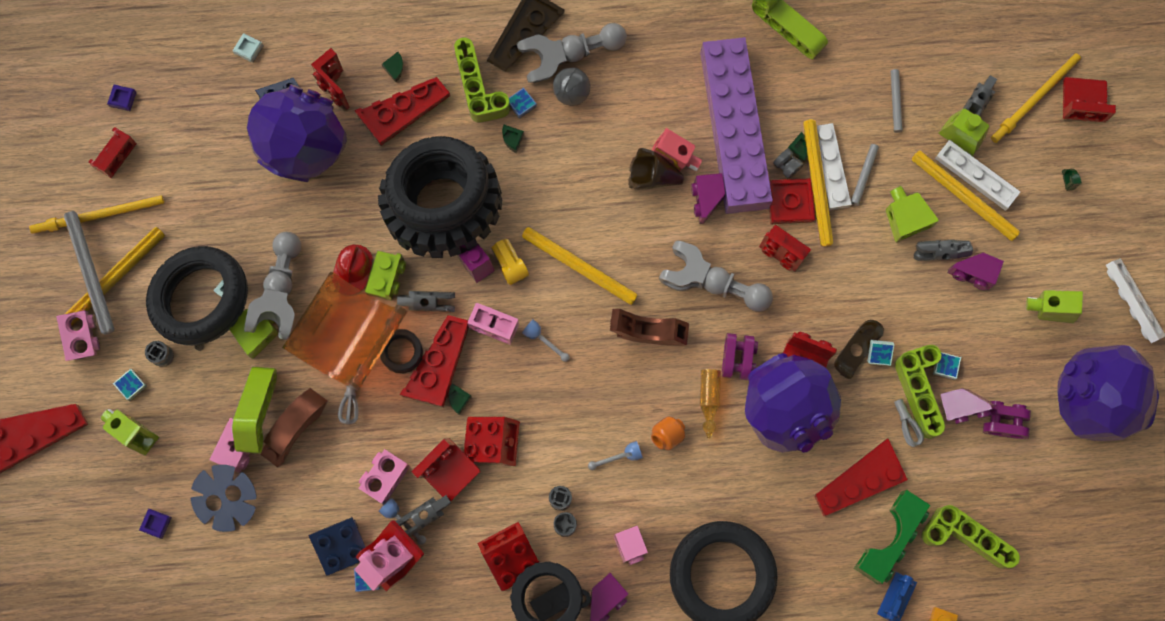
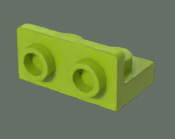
(385, 274)

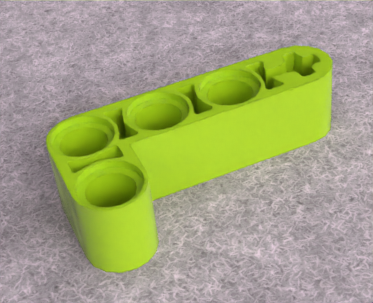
(791, 26)
(474, 79)
(925, 392)
(252, 410)
(973, 541)

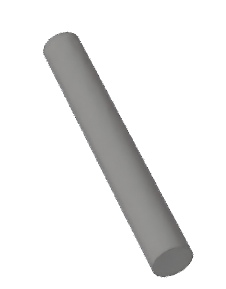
(896, 101)
(864, 174)

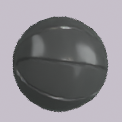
(571, 86)

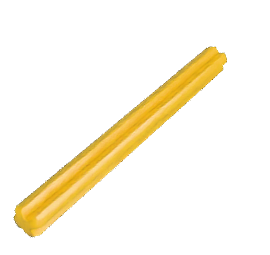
(818, 183)
(965, 195)
(579, 265)
(120, 269)

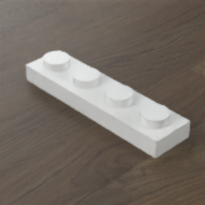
(833, 171)
(977, 175)
(1138, 307)

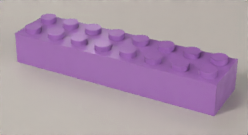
(736, 125)

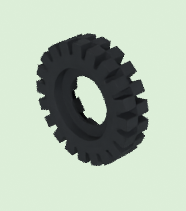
(450, 240)

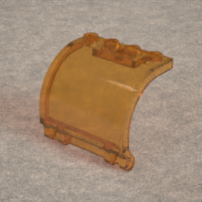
(343, 332)

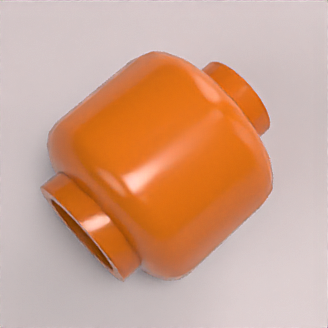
(668, 433)

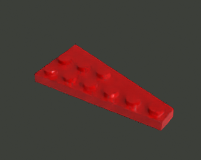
(32, 432)

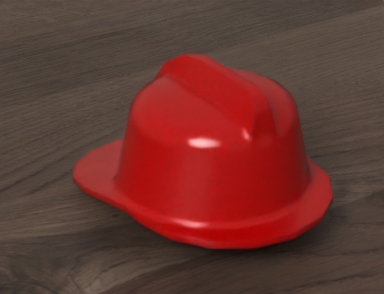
(354, 265)

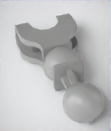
(570, 49)
(715, 280)
(276, 286)

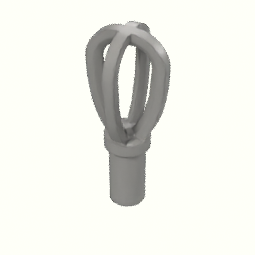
(349, 394)
(905, 416)

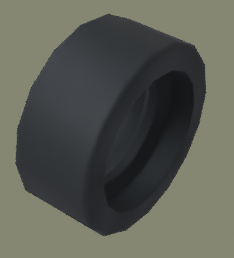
(416, 359)

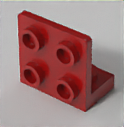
(326, 70)
(1086, 100)
(784, 248)
(803, 346)
(492, 440)
(447, 469)
(389, 531)
(507, 554)

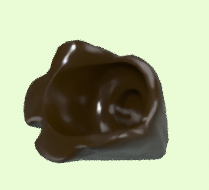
(652, 171)

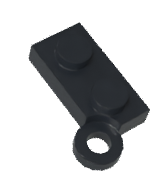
(554, 602)

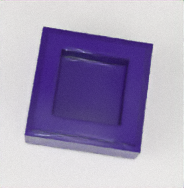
(121, 97)
(155, 523)

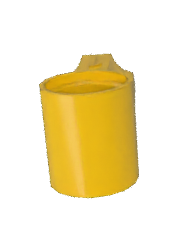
(512, 266)

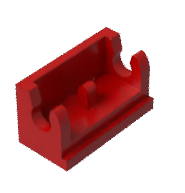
(114, 153)

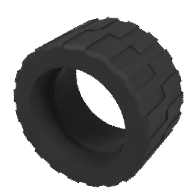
(543, 569)

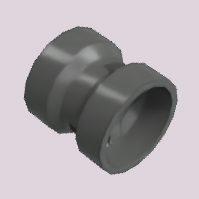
(788, 163)
(163, 356)
(559, 501)
(565, 521)

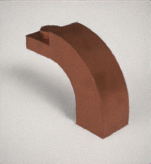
(649, 330)
(291, 424)

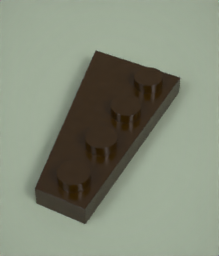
(528, 20)

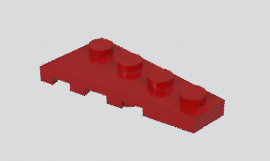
(396, 113)
(438, 365)
(865, 478)

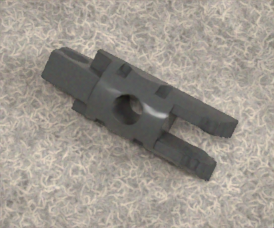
(981, 96)
(942, 250)
(415, 301)
(434, 511)

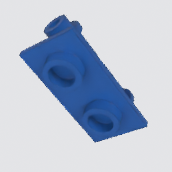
(897, 597)

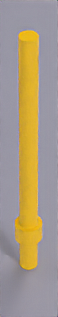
(1009, 124)
(55, 224)

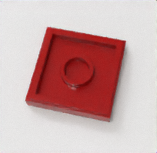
(791, 201)

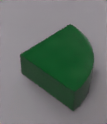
(394, 66)
(512, 137)
(799, 148)
(1071, 179)
(458, 398)

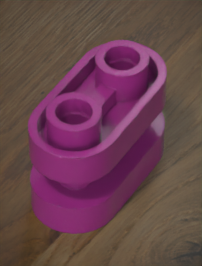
(748, 348)
(1017, 413)

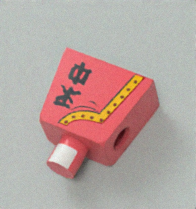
(676, 150)

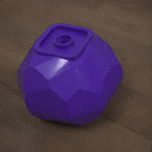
(295, 133)
(1107, 393)
(792, 403)

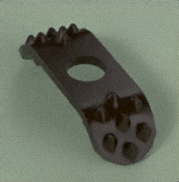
(846, 362)

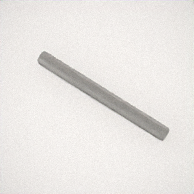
(89, 272)

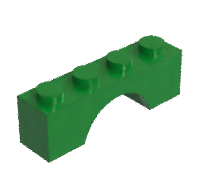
(908, 513)

